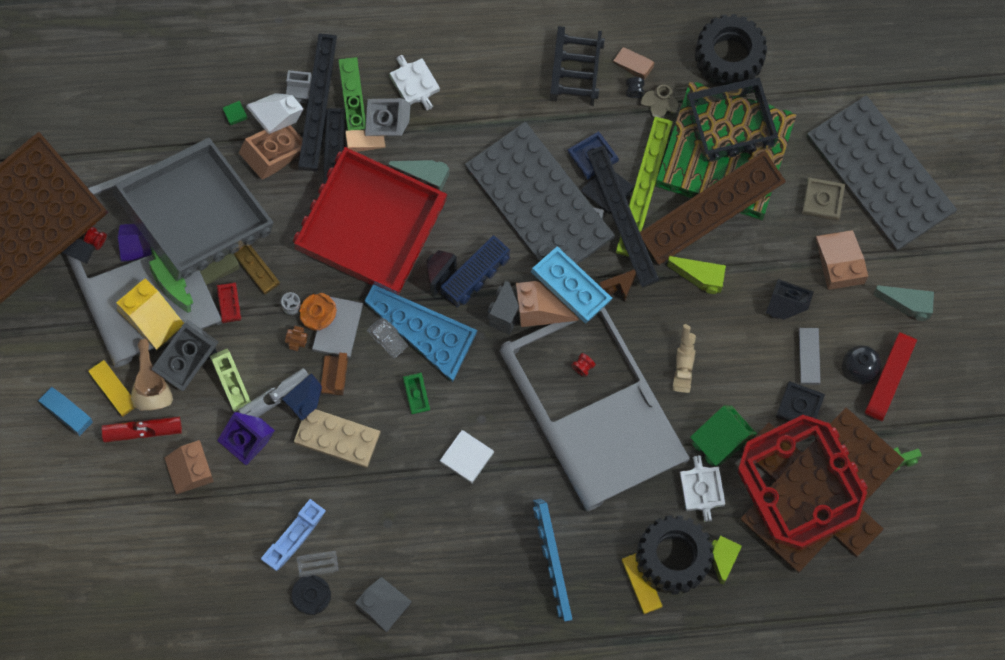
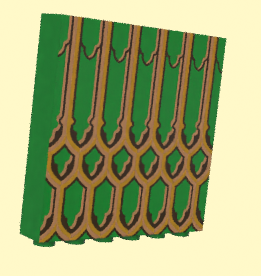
(723, 125)

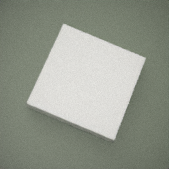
(466, 456)

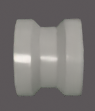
(288, 300)

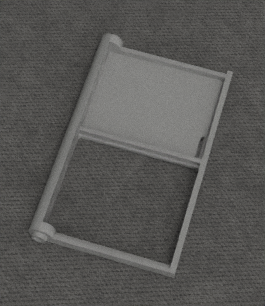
(108, 288)
(610, 441)

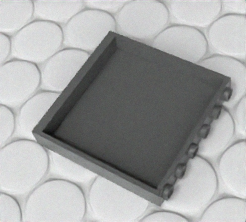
(193, 209)

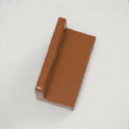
(334, 374)

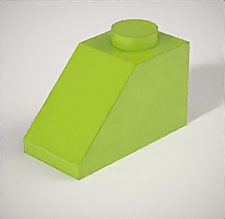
(725, 554)

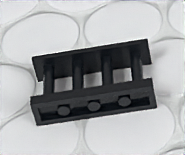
(560, 72)

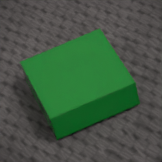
(235, 113)

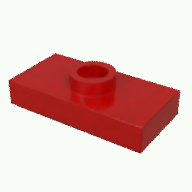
(229, 302)

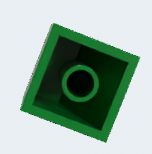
(722, 435)

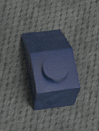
(304, 397)

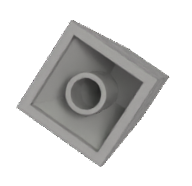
(387, 117)

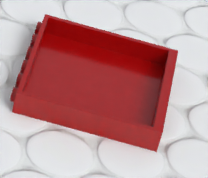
(370, 221)

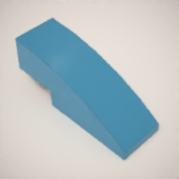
(66, 411)

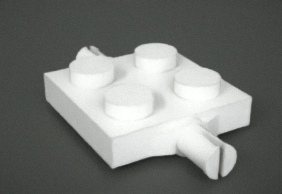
(414, 82)
(702, 488)

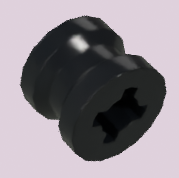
(635, 87)

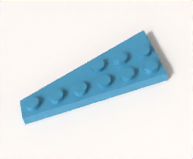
(432, 334)
(550, 552)

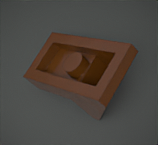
(622, 282)

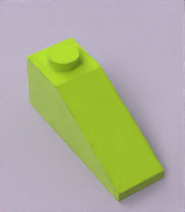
(701, 274)

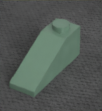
(425, 171)
(911, 302)

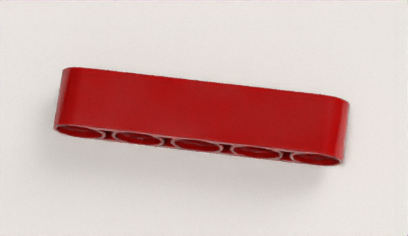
(890, 376)

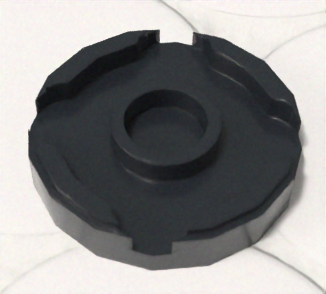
(311, 595)

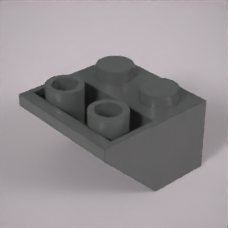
(504, 312)

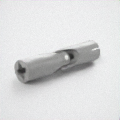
(258, 407)

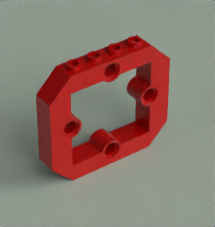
(816, 529)

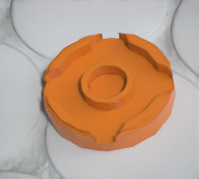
(317, 311)

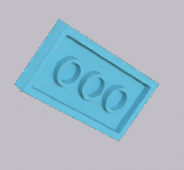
(571, 284)

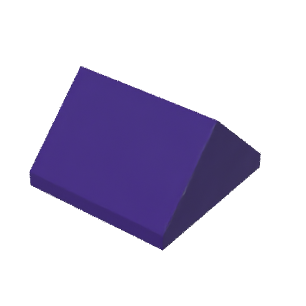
(132, 243)

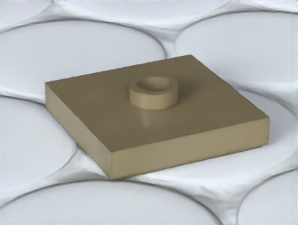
(823, 199)

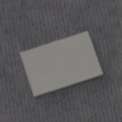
(342, 331)

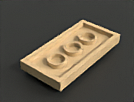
(337, 438)

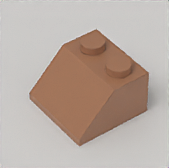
(188, 467)

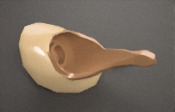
(150, 388)

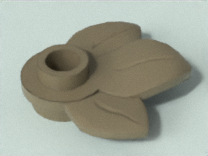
(658, 103)

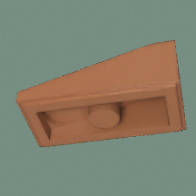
(634, 63)

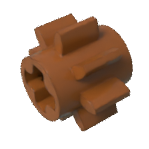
(296, 338)

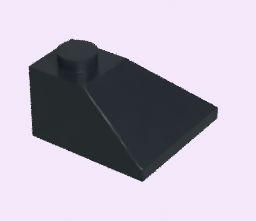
(440, 269)
(788, 300)

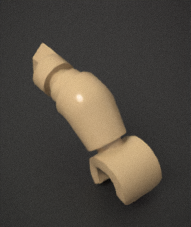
(684, 361)

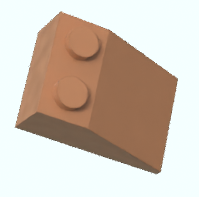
(271, 151)
(841, 260)
(540, 305)

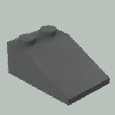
(185, 355)

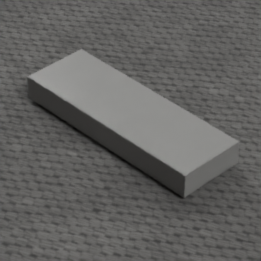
(809, 356)

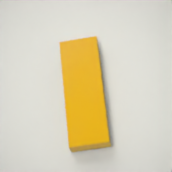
(112, 387)
(645, 594)

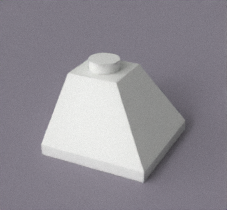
(276, 111)

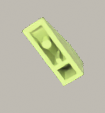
(230, 379)

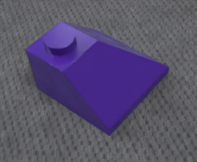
(245, 436)

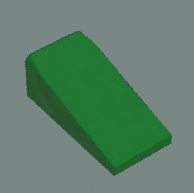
(416, 393)

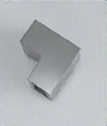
(299, 85)

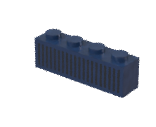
(475, 271)

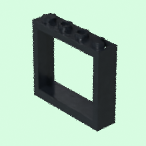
(726, 92)

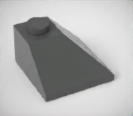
(382, 604)

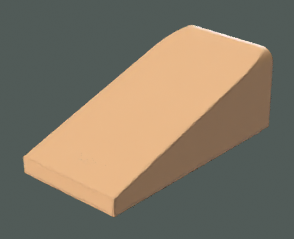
(359, 142)

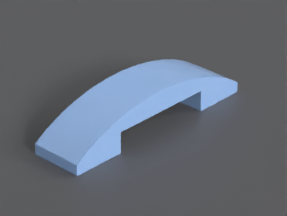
(294, 536)

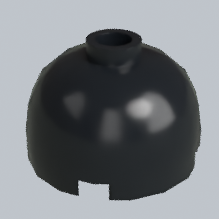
(861, 364)

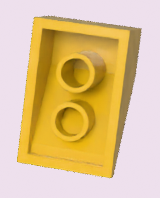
(149, 314)

